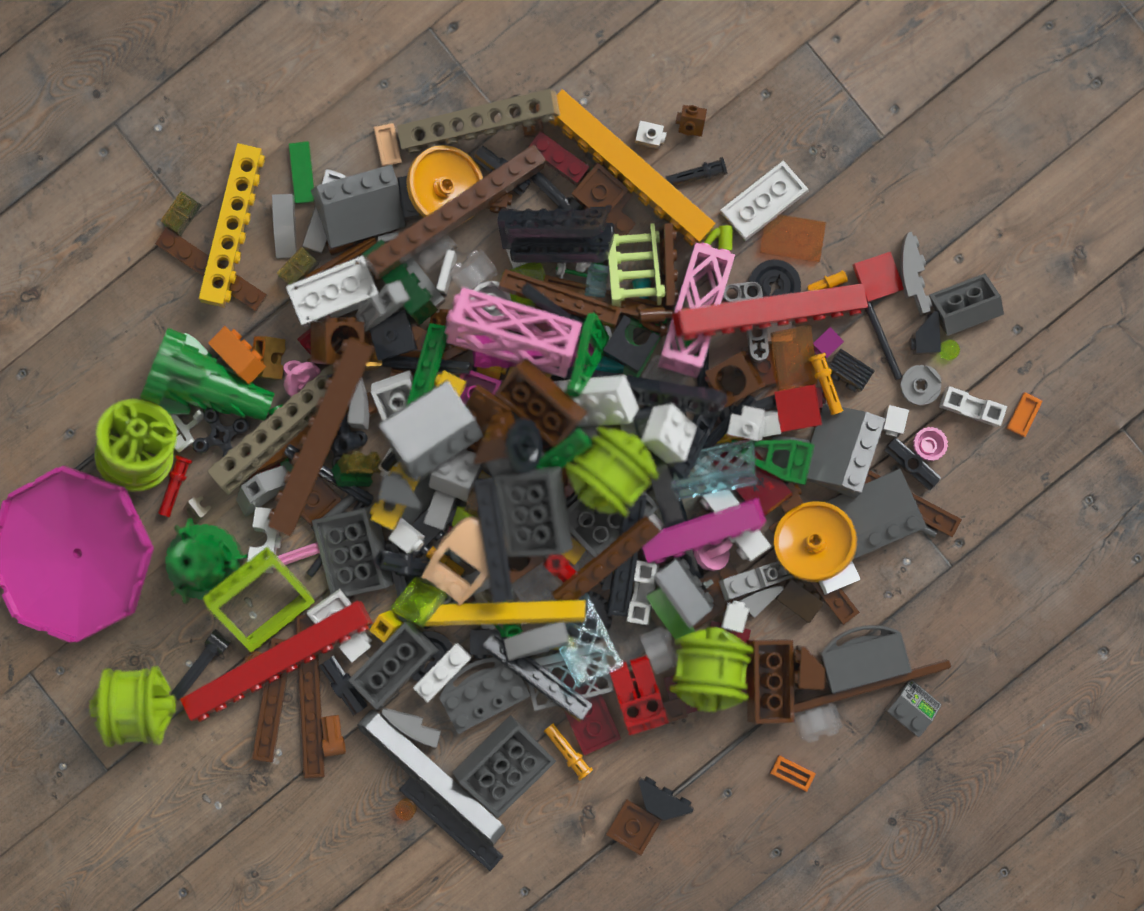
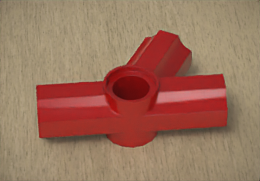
(559, 567)

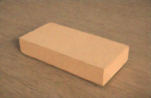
(387, 145)

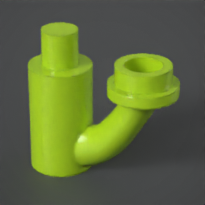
(724, 235)

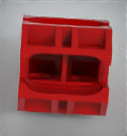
(648, 691)

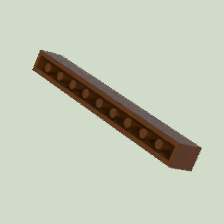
(455, 212)
(321, 436)

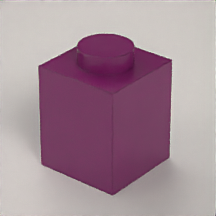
(827, 342)

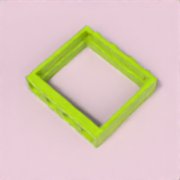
(241, 579)

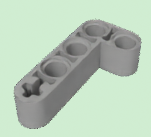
(741, 289)

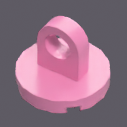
(299, 375)
(714, 556)

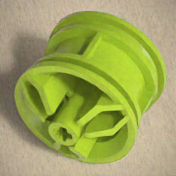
(132, 422)
(612, 471)
(711, 669)
(132, 706)

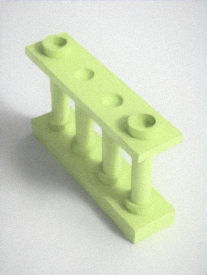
(617, 276)

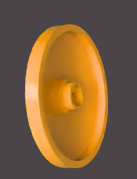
(440, 176)
(815, 541)

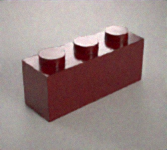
(560, 159)

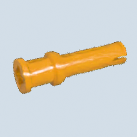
(823, 373)
(573, 759)

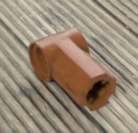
(333, 740)

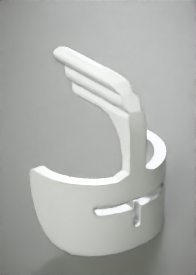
(185, 429)

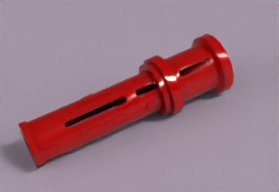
(176, 476)

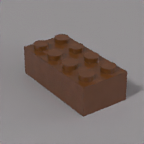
(541, 401)
(770, 681)

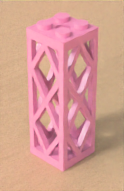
(712, 260)
(493, 328)

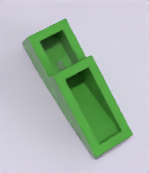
(668, 614)

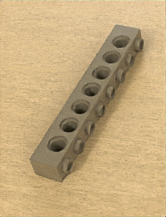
(410, 131)
(275, 439)

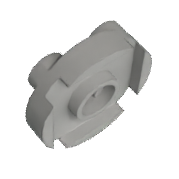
(932, 385)

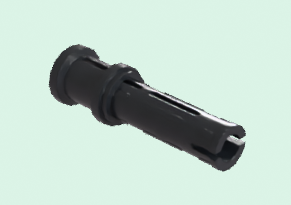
(705, 171)

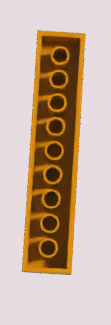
(631, 170)

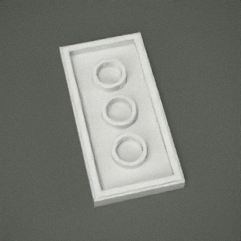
(764, 200)

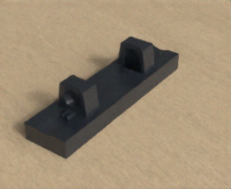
(704, 427)

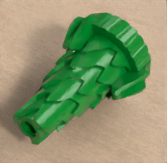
(190, 375)
(213, 556)

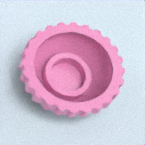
(930, 444)

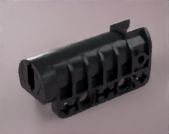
(557, 235)

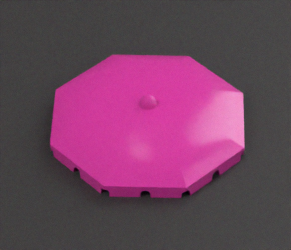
(71, 554)

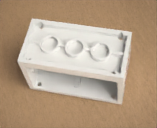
(333, 291)

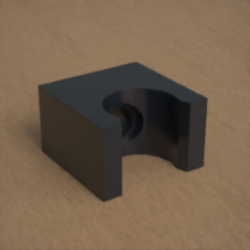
(625, 353)

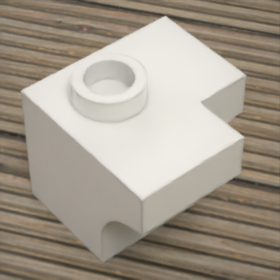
(749, 424)

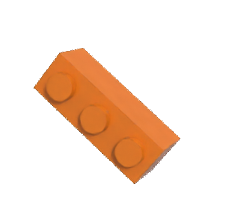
(238, 354)

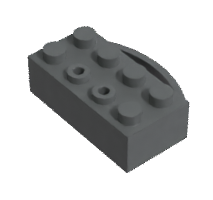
(864, 658)
(482, 694)

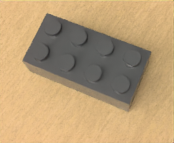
(393, 665)

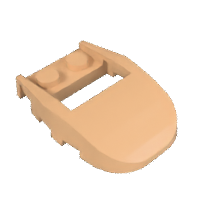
(467, 542)

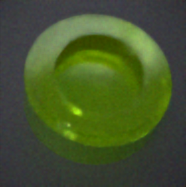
(949, 350)

